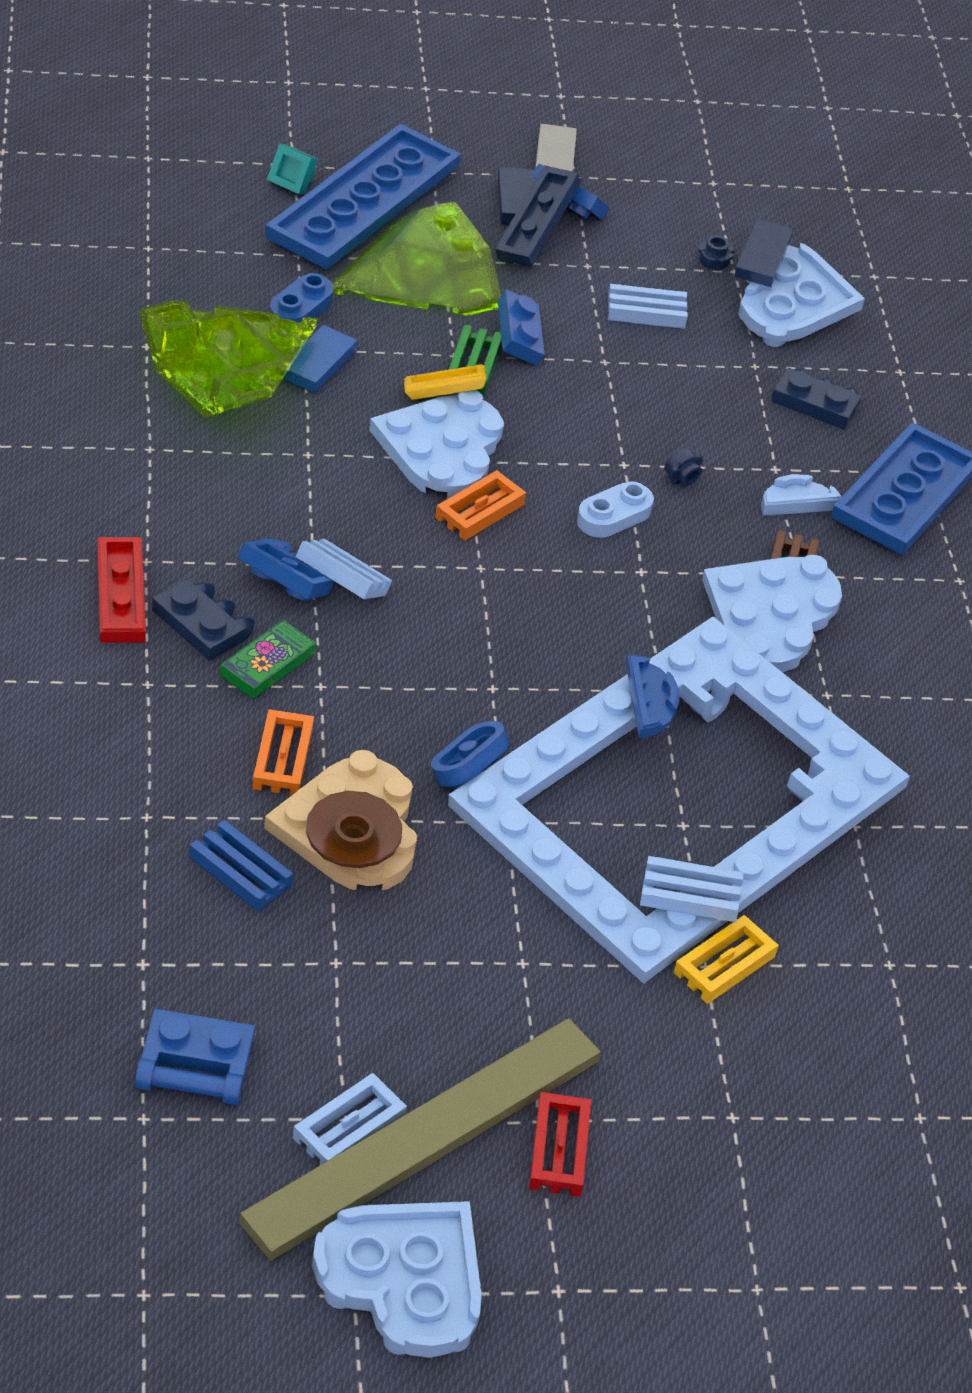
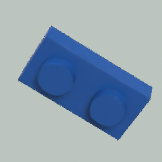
(583, 202)
(520, 327)

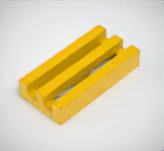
(712, 989)

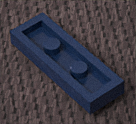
(538, 216)

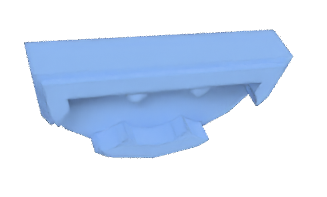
(797, 495)

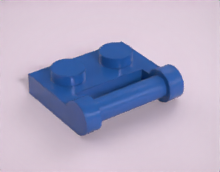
(195, 1045)

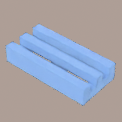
(647, 306)
(344, 568)
(692, 881)
(306, 1130)

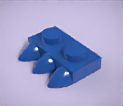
(273, 561)

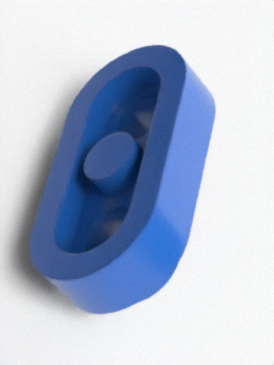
(303, 298)
(470, 754)

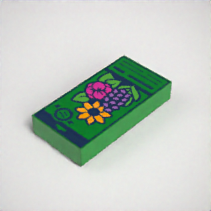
(268, 659)

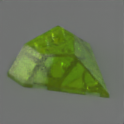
(427, 260)
(222, 355)

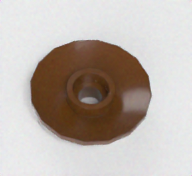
(354, 829)

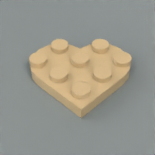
(362, 774)

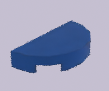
(653, 695)

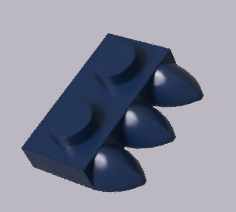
(816, 397)
(200, 619)

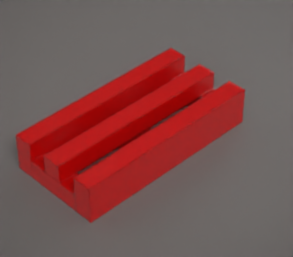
(556, 1178)

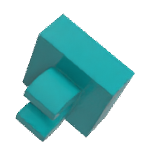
(292, 169)

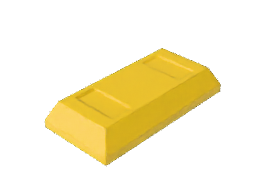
(445, 382)

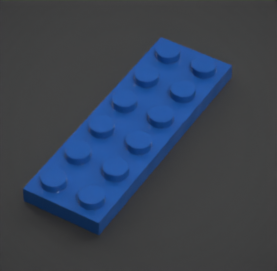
(362, 196)

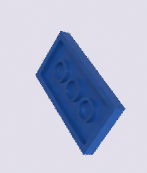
(905, 488)

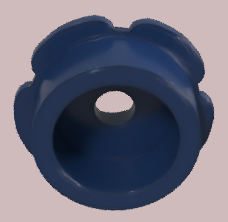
(715, 252)
(684, 466)

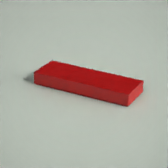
(121, 590)

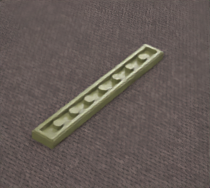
(418, 1139)

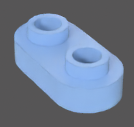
(615, 509)

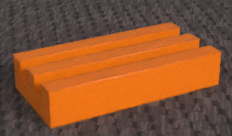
(486, 509)
(277, 779)

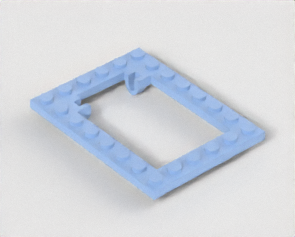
(842, 788)

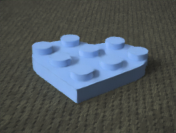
(801, 300)
(441, 440)
(775, 604)
(407, 1268)

